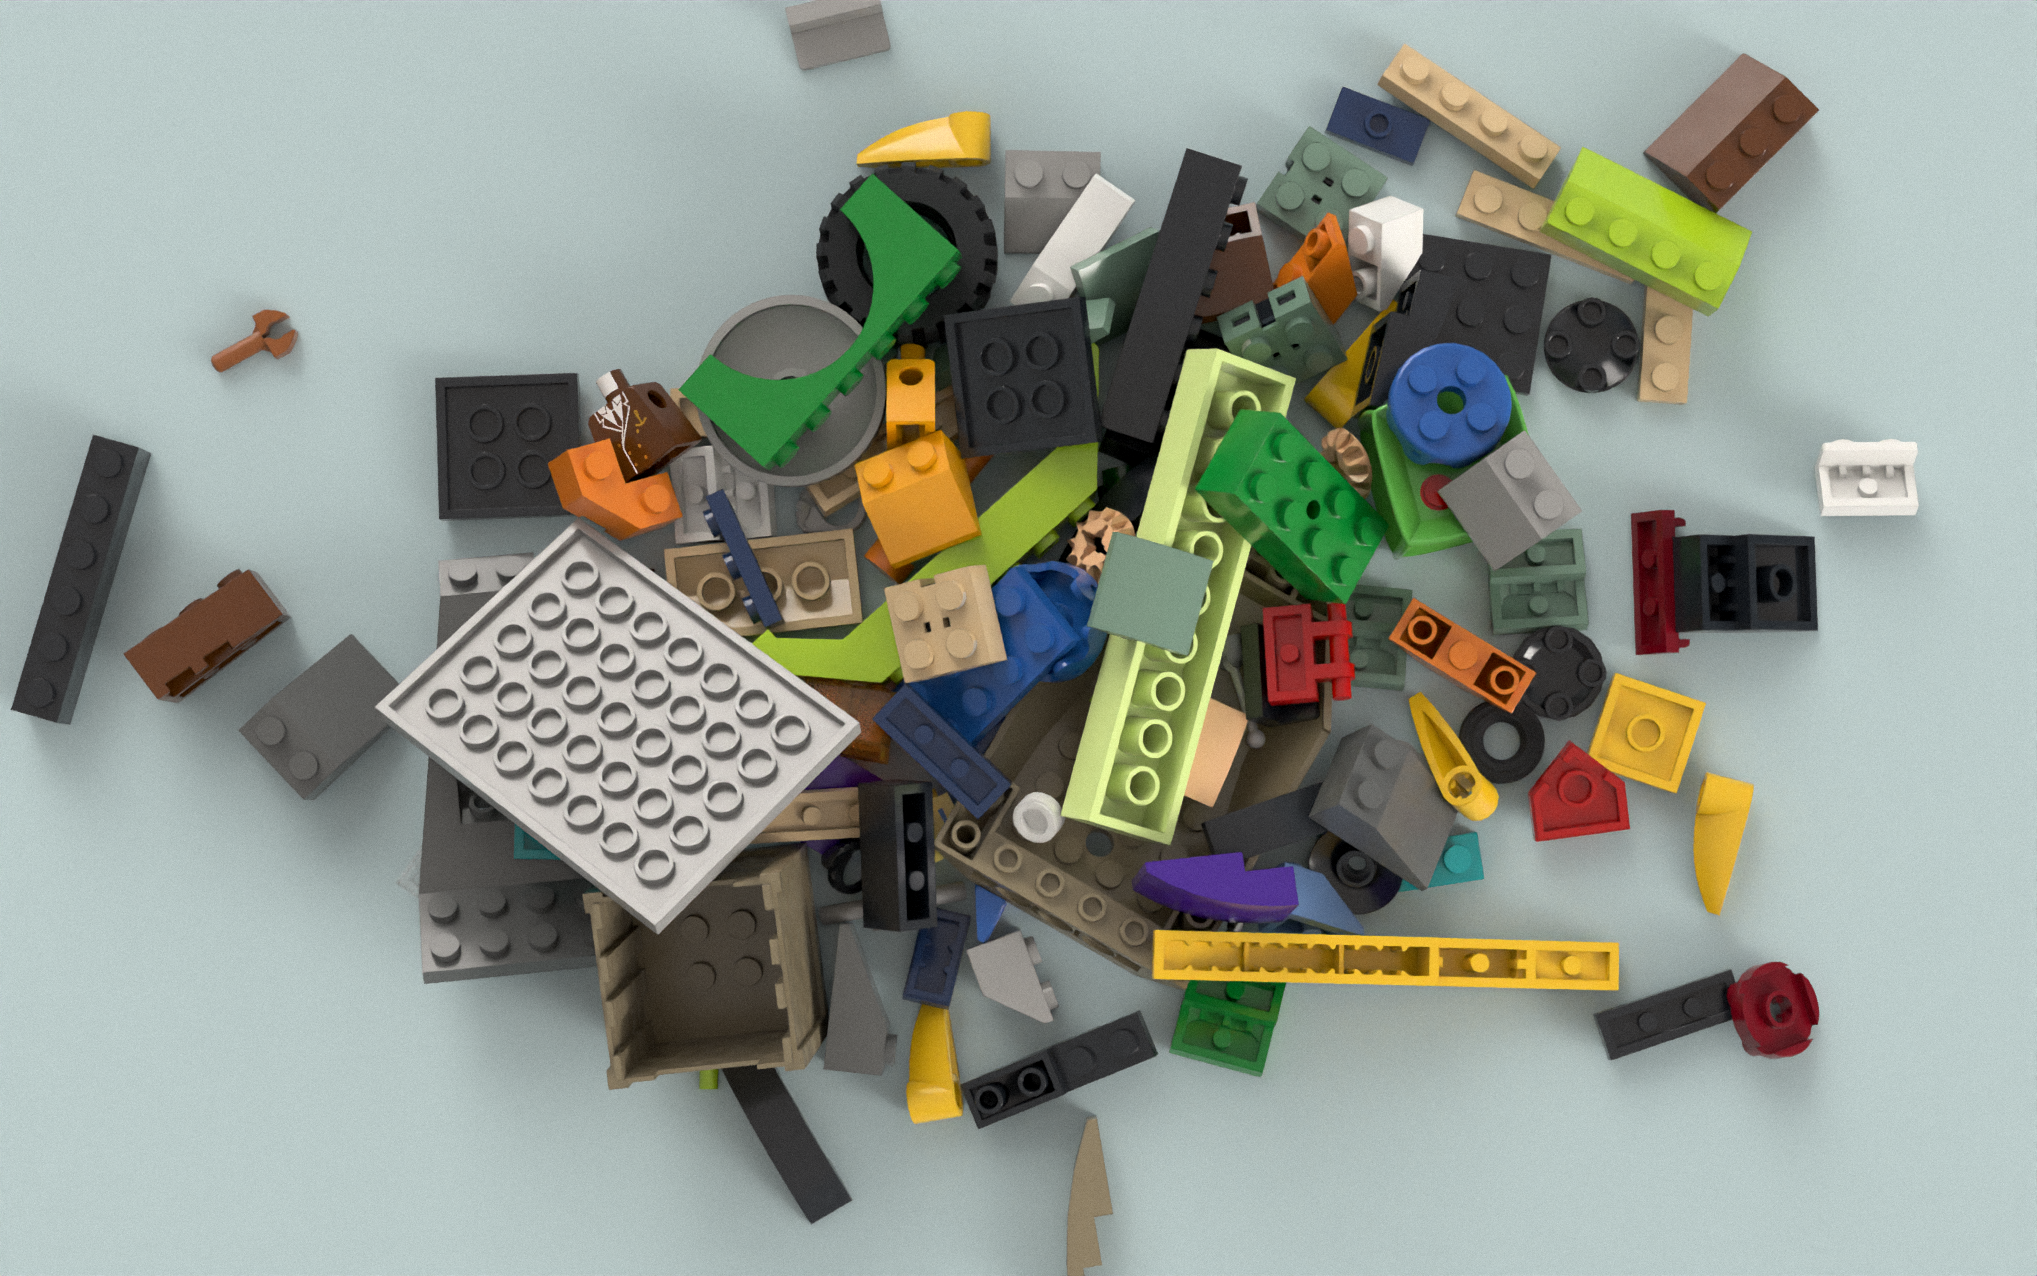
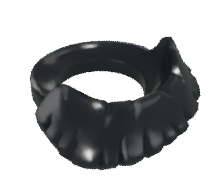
(835, 861)

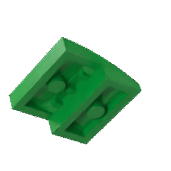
(1228, 1023)

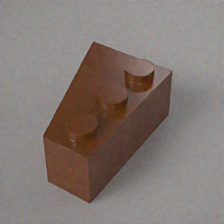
(207, 636)

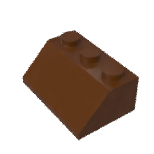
(1730, 132)

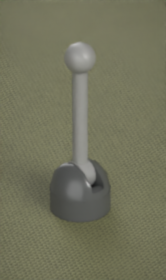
(1232, 661)

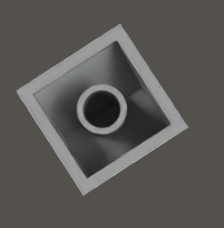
(1041, 193)
(1509, 501)

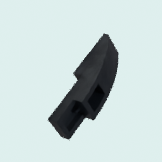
(1059, 1069)

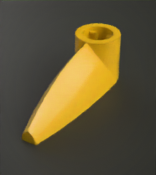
(942, 142)
(1337, 390)
(1451, 763)
(1718, 832)
(933, 1068)

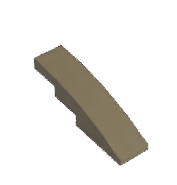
(1087, 1200)

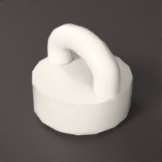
(1038, 817)

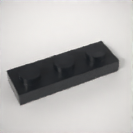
(1665, 1015)

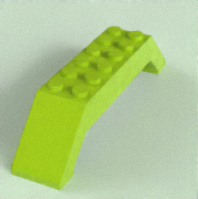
(1011, 530)

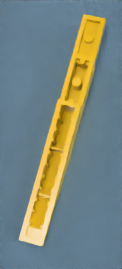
(1384, 960)

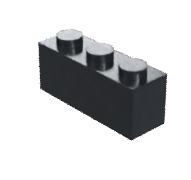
(897, 855)

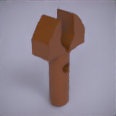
(257, 342)

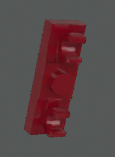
(1654, 582)

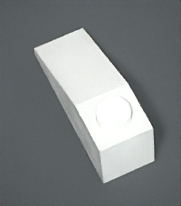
(1080, 235)

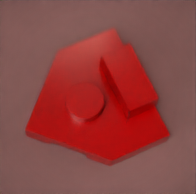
(1577, 798)

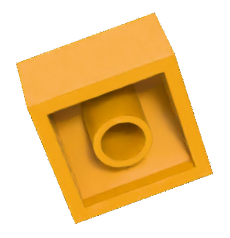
(918, 498)

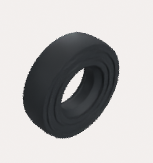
(1531, 742)

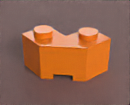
(594, 487)

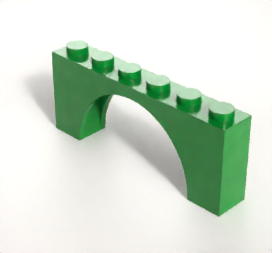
(906, 266)

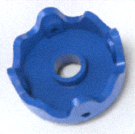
(1441, 437)
(1073, 595)

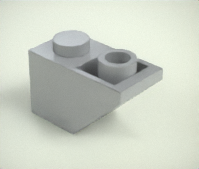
(1009, 977)

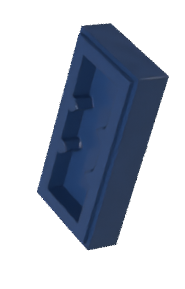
(1377, 126)
(937, 960)

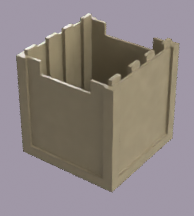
(722, 981)

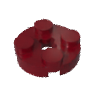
(1752, 1016)

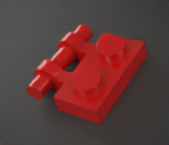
(1292, 653)

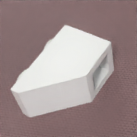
(1383, 248)

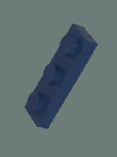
(742, 561)
(942, 750)

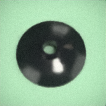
(1362, 889)

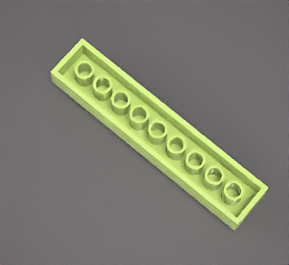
(1145, 698)

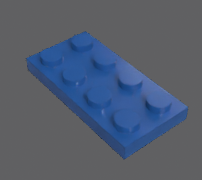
(1033, 640)

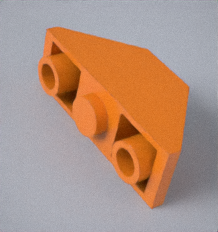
(1324, 266)
(1461, 657)

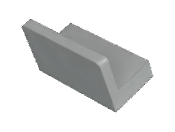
(836, 31)

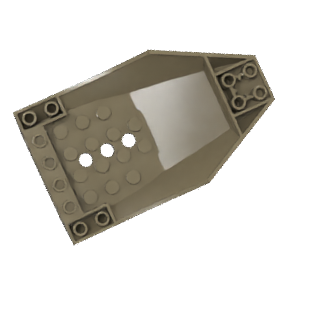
(1094, 895)

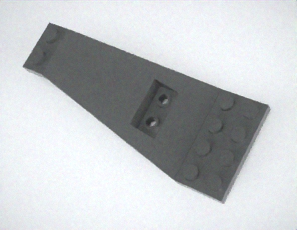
(475, 900)

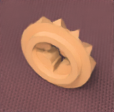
(1349, 459)
(1100, 525)

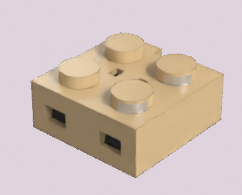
(945, 623)

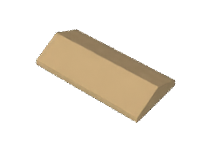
(808, 575)

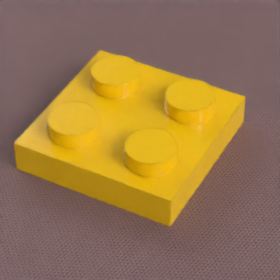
(1645, 732)

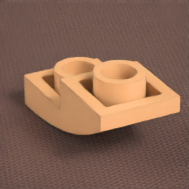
(1215, 751)

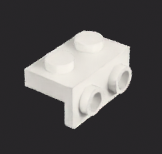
(1867, 478)

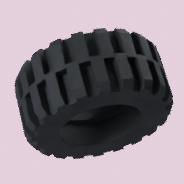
(948, 205)

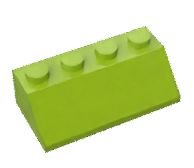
(1647, 232)

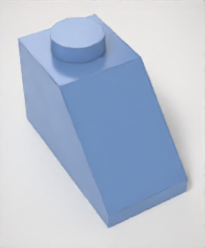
(1318, 909)

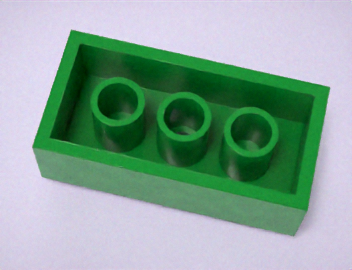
(1292, 506)

